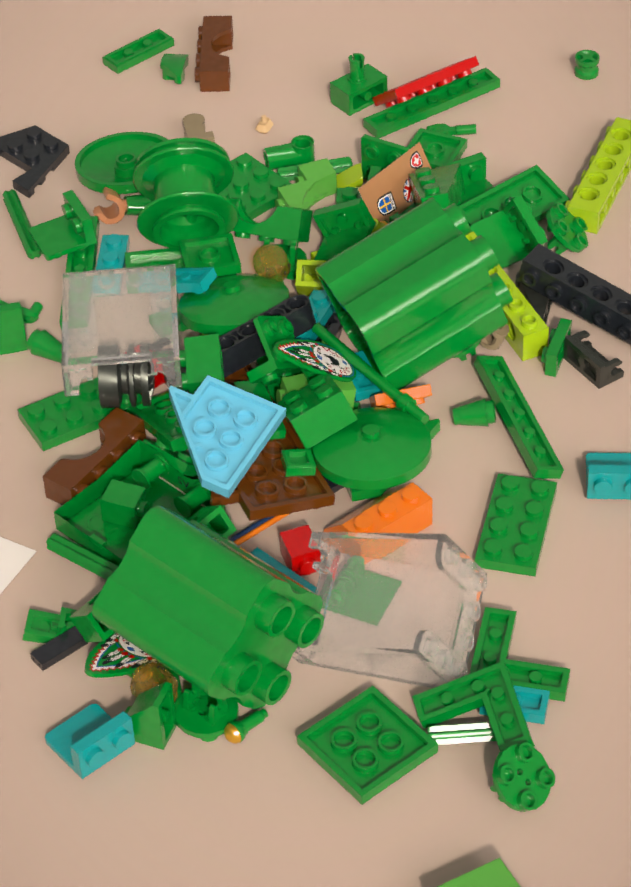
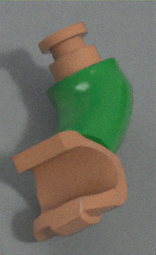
(128, 206)

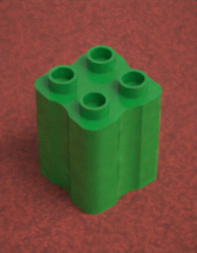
(416, 292)
(209, 609)

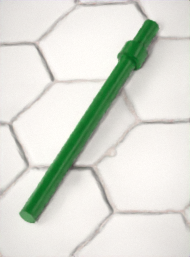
(403, 402)

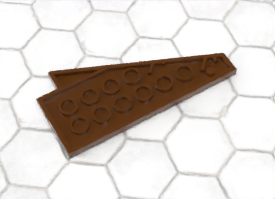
(265, 488)

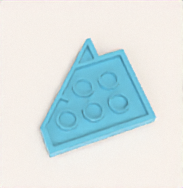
(224, 430)

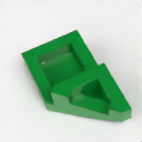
(45, 626)

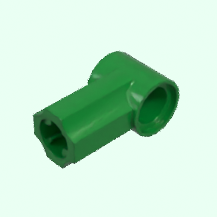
(294, 153)

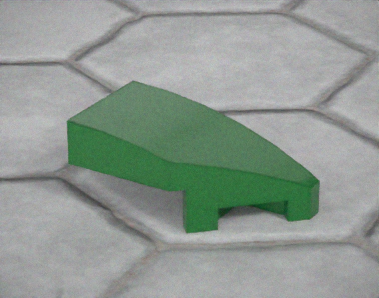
(174, 67)

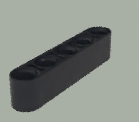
(243, 343)

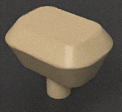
(264, 125)

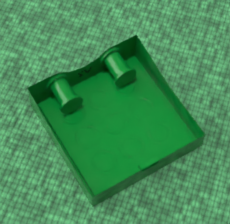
(82, 517)

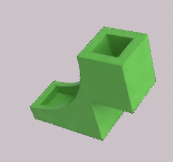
(312, 184)

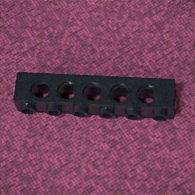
(578, 290)

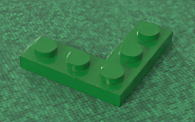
(494, 646)
(485, 687)

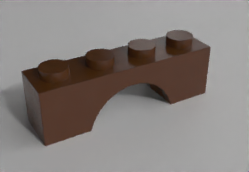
(211, 67)
(70, 477)

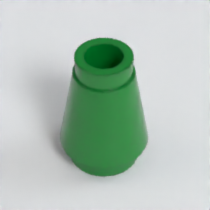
(45, 345)
(475, 413)

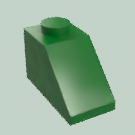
(154, 716)

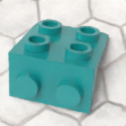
(608, 475)
(91, 739)

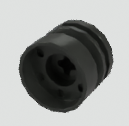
(125, 379)

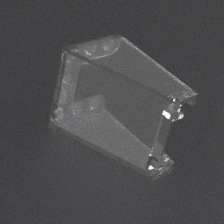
(120, 320)
(395, 606)

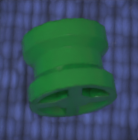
(586, 64)

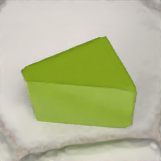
(351, 177)

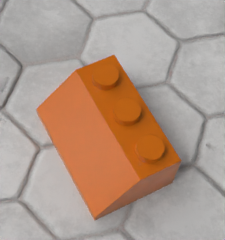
(396, 511)

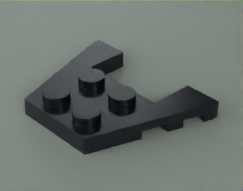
(33, 152)

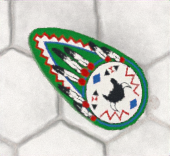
(315, 359)
(115, 658)

